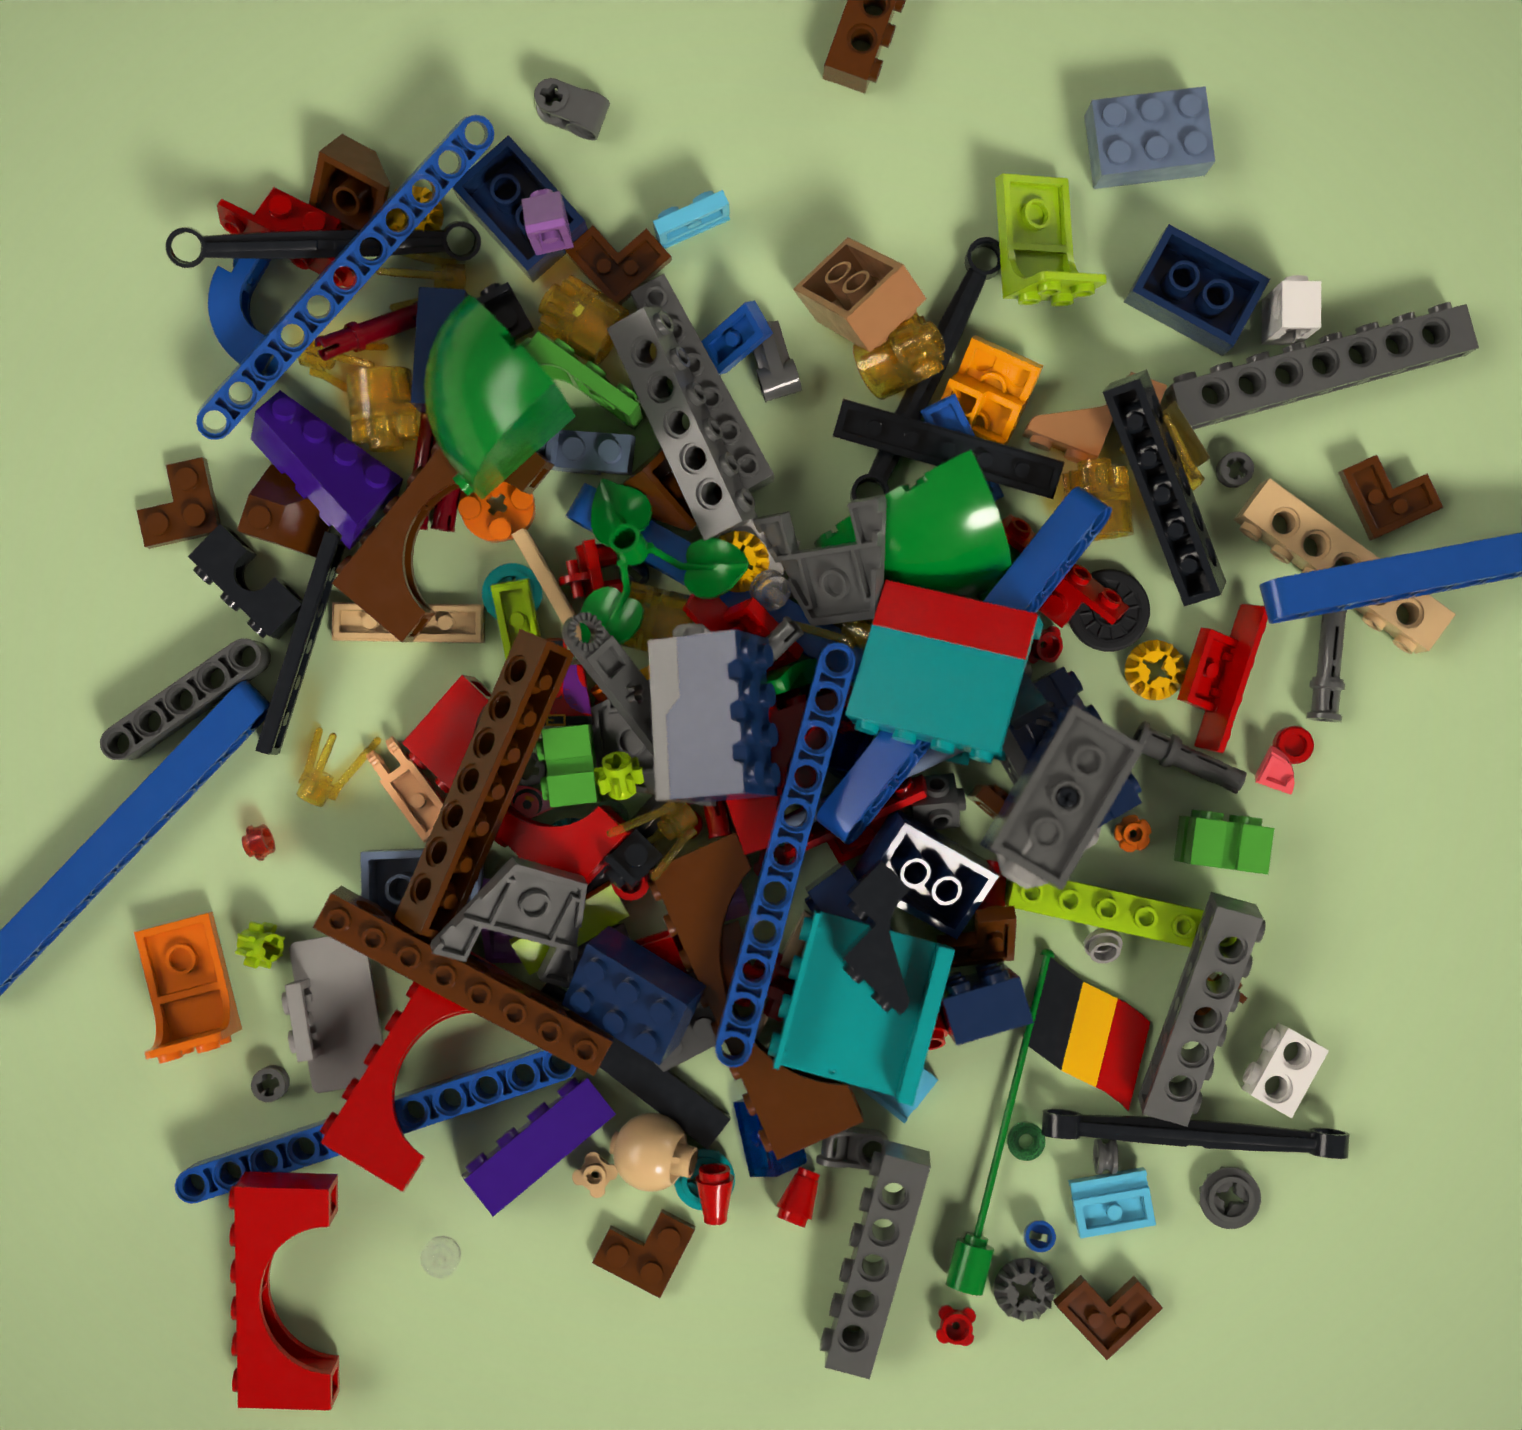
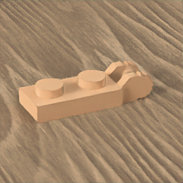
(409, 789)

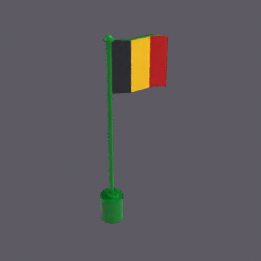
(1081, 1035)

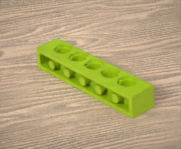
(1111, 911)

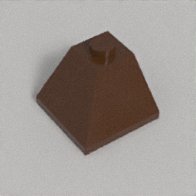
(349, 182)
(661, 488)
(281, 515)

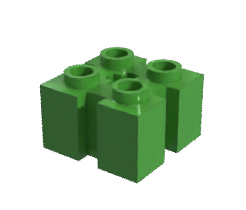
(570, 766)
(1216, 843)

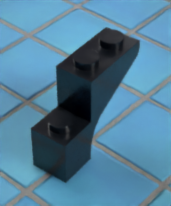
(872, 953)

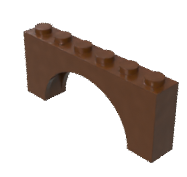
(382, 569)

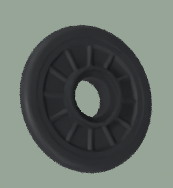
(1098, 632)

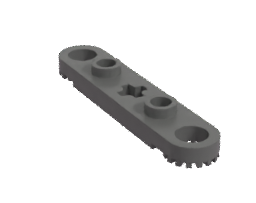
(613, 673)

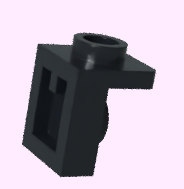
(506, 309)
(631, 861)

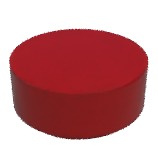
(1294, 743)

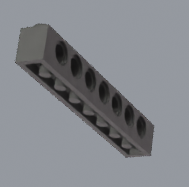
(1452, 339)

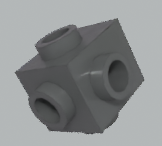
(942, 803)

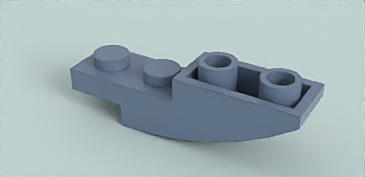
(590, 452)

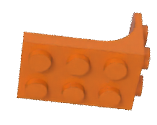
(187, 987)

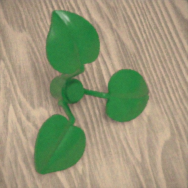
(617, 522)

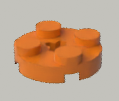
(500, 526)

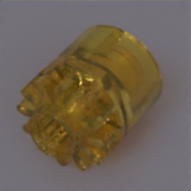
(580, 318)
(903, 360)
(382, 407)
(1110, 486)
(661, 614)

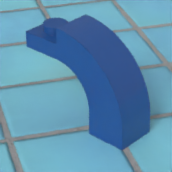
(230, 310)

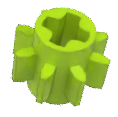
(619, 775)
(260, 945)

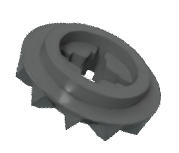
(1237, 1213)
(1023, 1271)

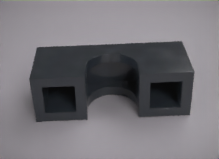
(223, 560)

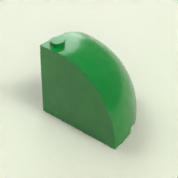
(488, 399)
(941, 532)

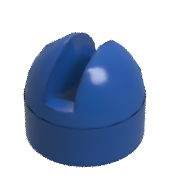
(1039, 1227)

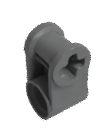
(576, 111)
(849, 1148)

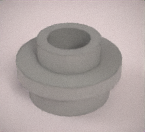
(1103, 945)

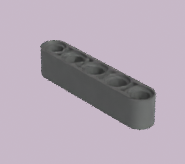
(168, 705)

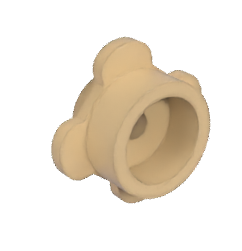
(592, 1163)

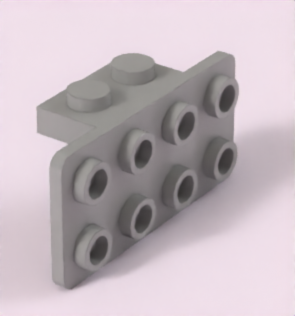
(331, 1011)

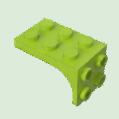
(1038, 242)

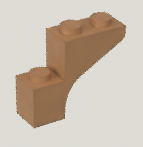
(1076, 431)

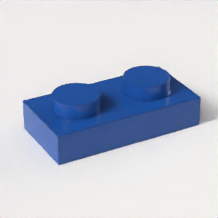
(737, 337)

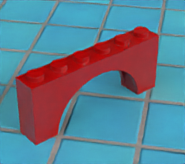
(440, 746)
(368, 1124)
(271, 1363)

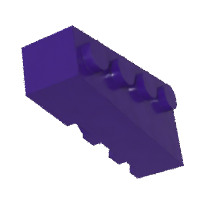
(325, 466)
(538, 1145)

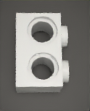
(1291, 311)
(1293, 1074)

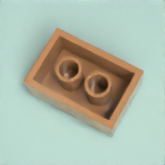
(860, 294)

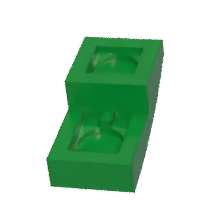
(792, 675)

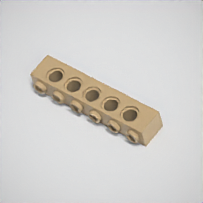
(1426, 615)

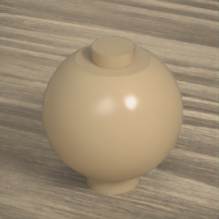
(652, 1152)

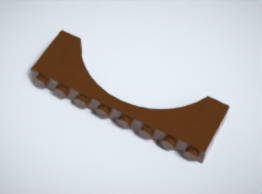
(790, 1103)

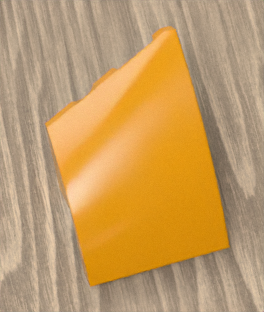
(993, 388)

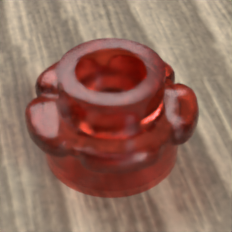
(258, 842)

